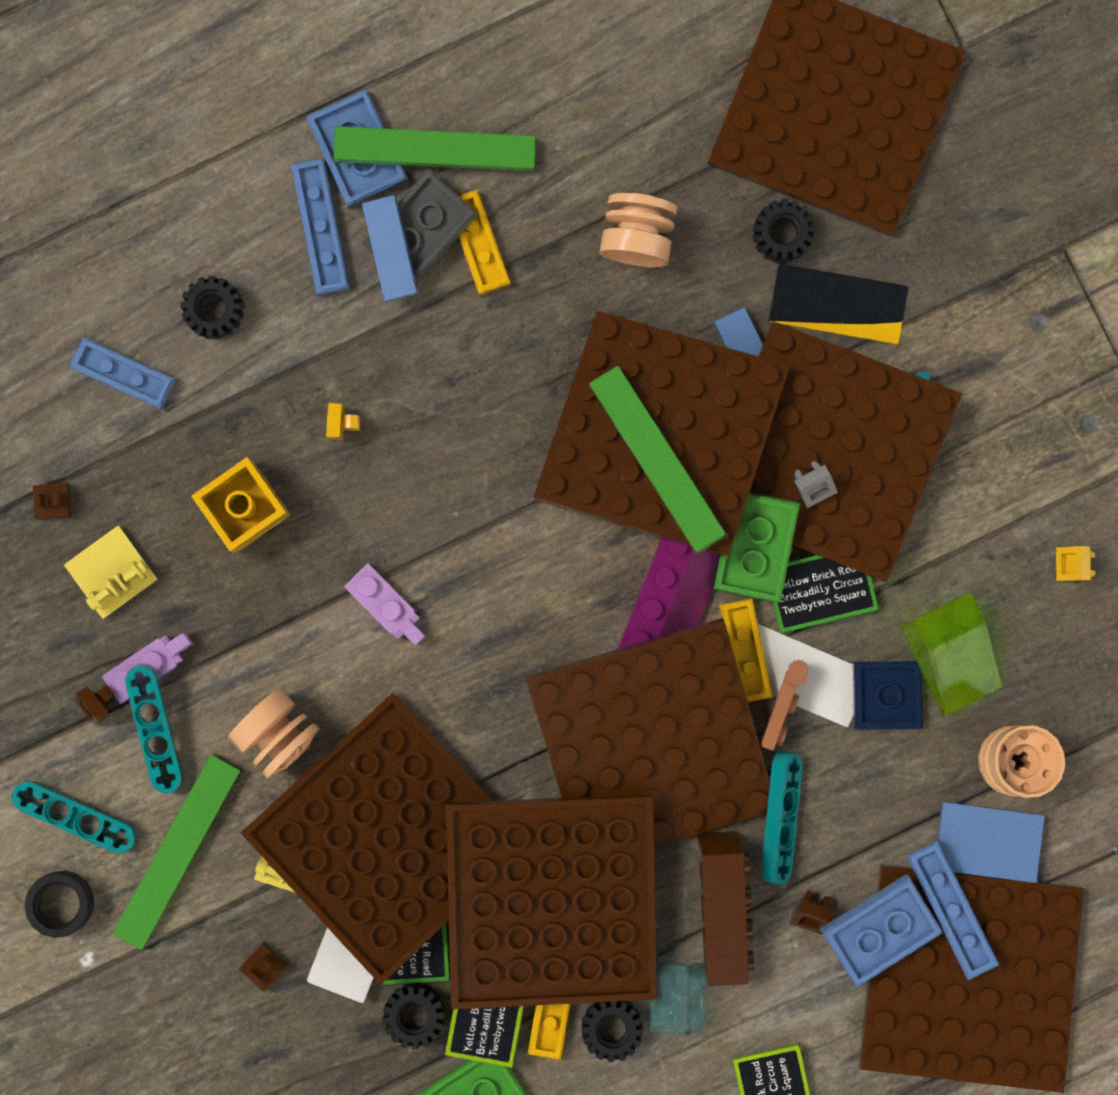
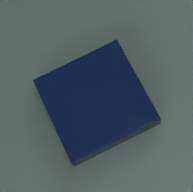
(887, 695)

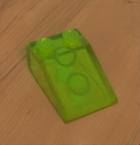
(954, 652)

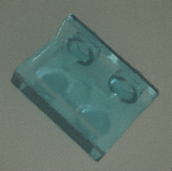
(679, 998)

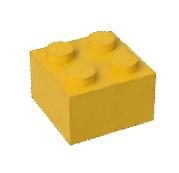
(241, 505)

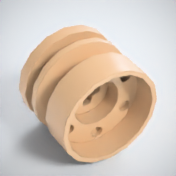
(639, 222)
(273, 733)
(1039, 756)

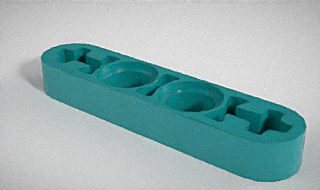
(158, 727)
(781, 818)
(73, 820)

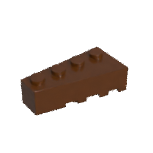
(724, 908)

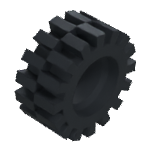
(792, 213)
(204, 289)
(411, 1036)
(617, 1049)

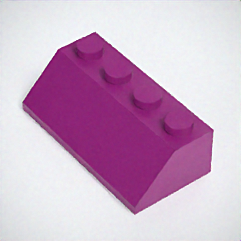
(671, 593)

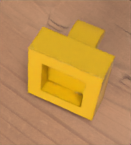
(338, 422)
(1074, 563)

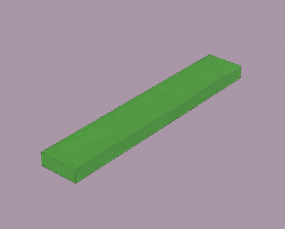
(434, 148)
(657, 460)
(177, 852)

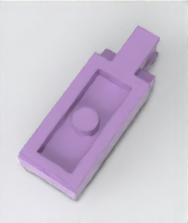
(385, 604)
(159, 654)

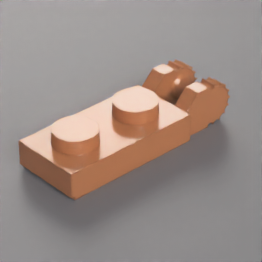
(785, 703)

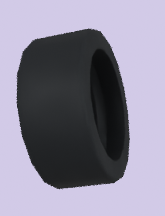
(33, 898)

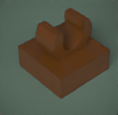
(52, 501)
(94, 704)
(811, 915)
(263, 966)

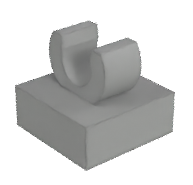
(815, 485)

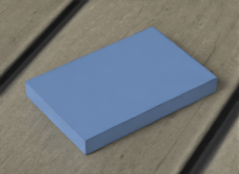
(355, 180)
(991, 841)
(881, 930)

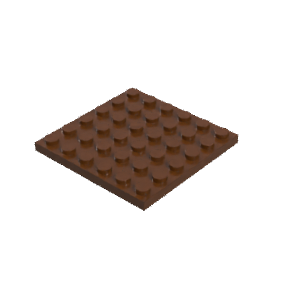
(837, 109)
(705, 402)
(873, 434)
(661, 724)
(370, 837)
(551, 901)
(999, 1025)

